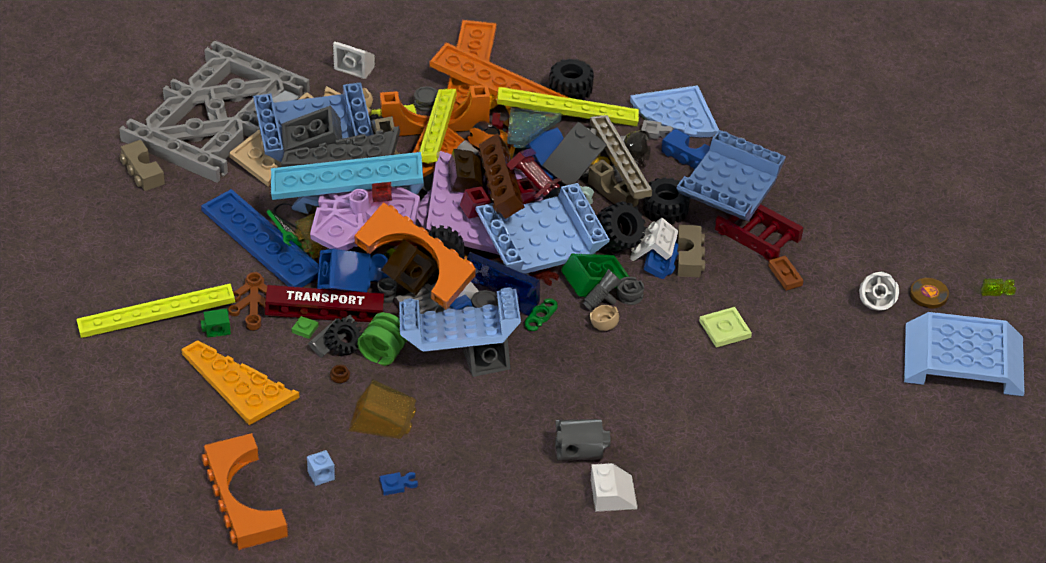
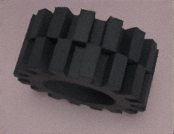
(336, 343)

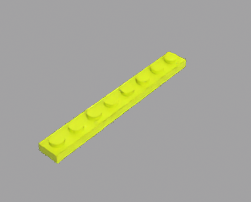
(566, 106)
(437, 125)
(155, 310)

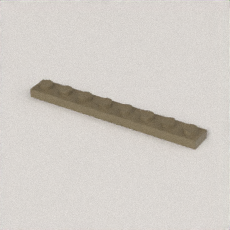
(621, 157)

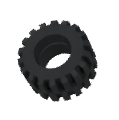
(572, 79)
(666, 201)
(631, 223)
(450, 240)

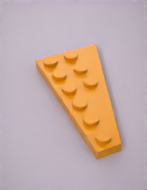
(241, 386)

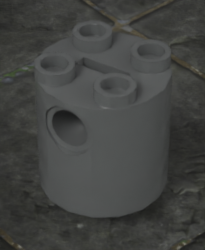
(581, 439)

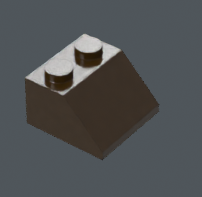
(466, 171)
(409, 267)

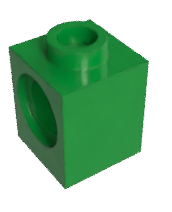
(216, 323)

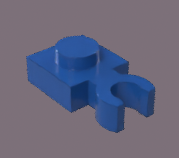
(395, 483)

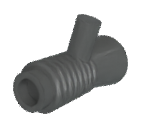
(602, 291)

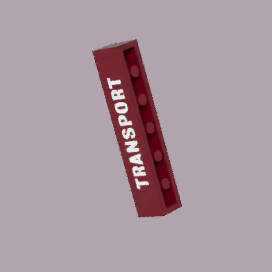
(322, 303)

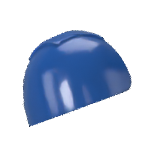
(375, 272)

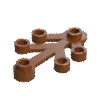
(253, 282)

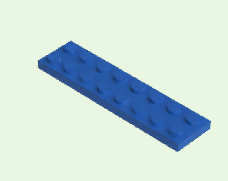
(261, 239)

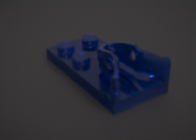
(499, 276)

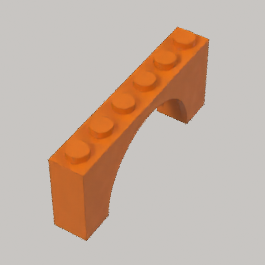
(463, 118)
(389, 226)
(247, 525)

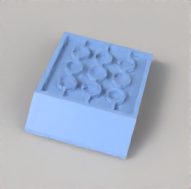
(545, 231)
(460, 327)
(964, 349)

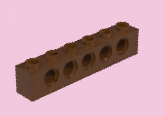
(501, 179)

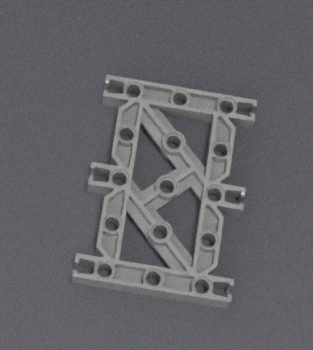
(164, 137)

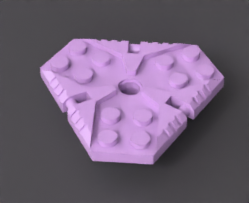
(346, 212)

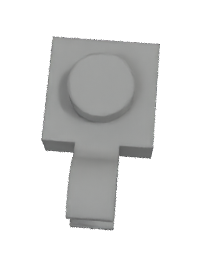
(656, 129)

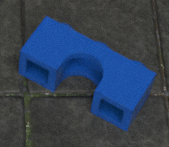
(677, 146)

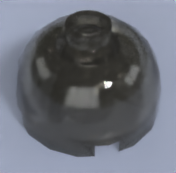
(638, 147)

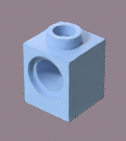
(320, 468)

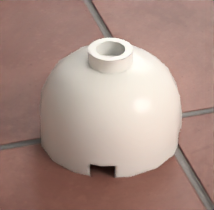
(879, 291)

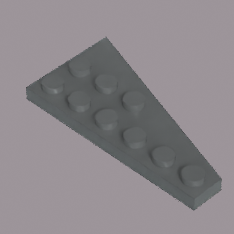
(345, 149)

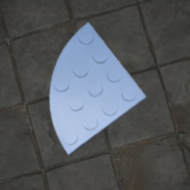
(678, 108)

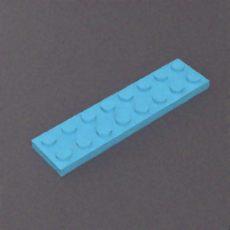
(346, 175)

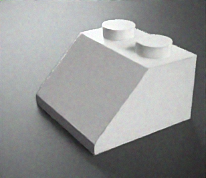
(353, 60)
(612, 488)

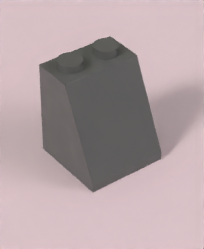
(487, 358)

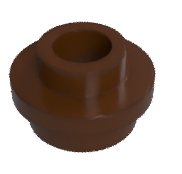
(340, 369)

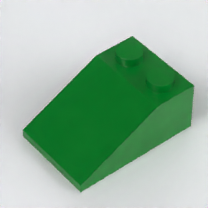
(587, 271)

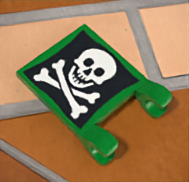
(288, 233)

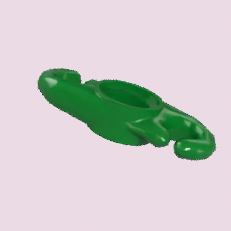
(548, 310)

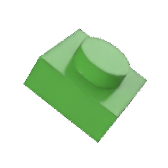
(305, 327)

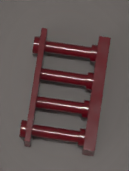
(525, 162)
(774, 223)

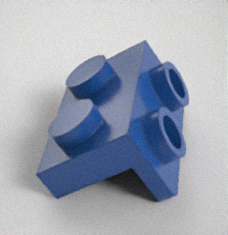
(658, 265)

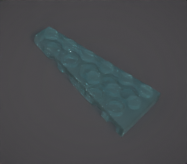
(529, 124)

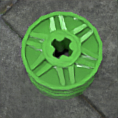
(382, 339)

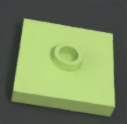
(725, 327)

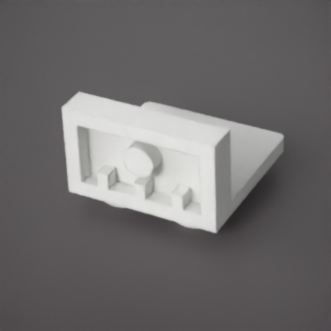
(658, 236)

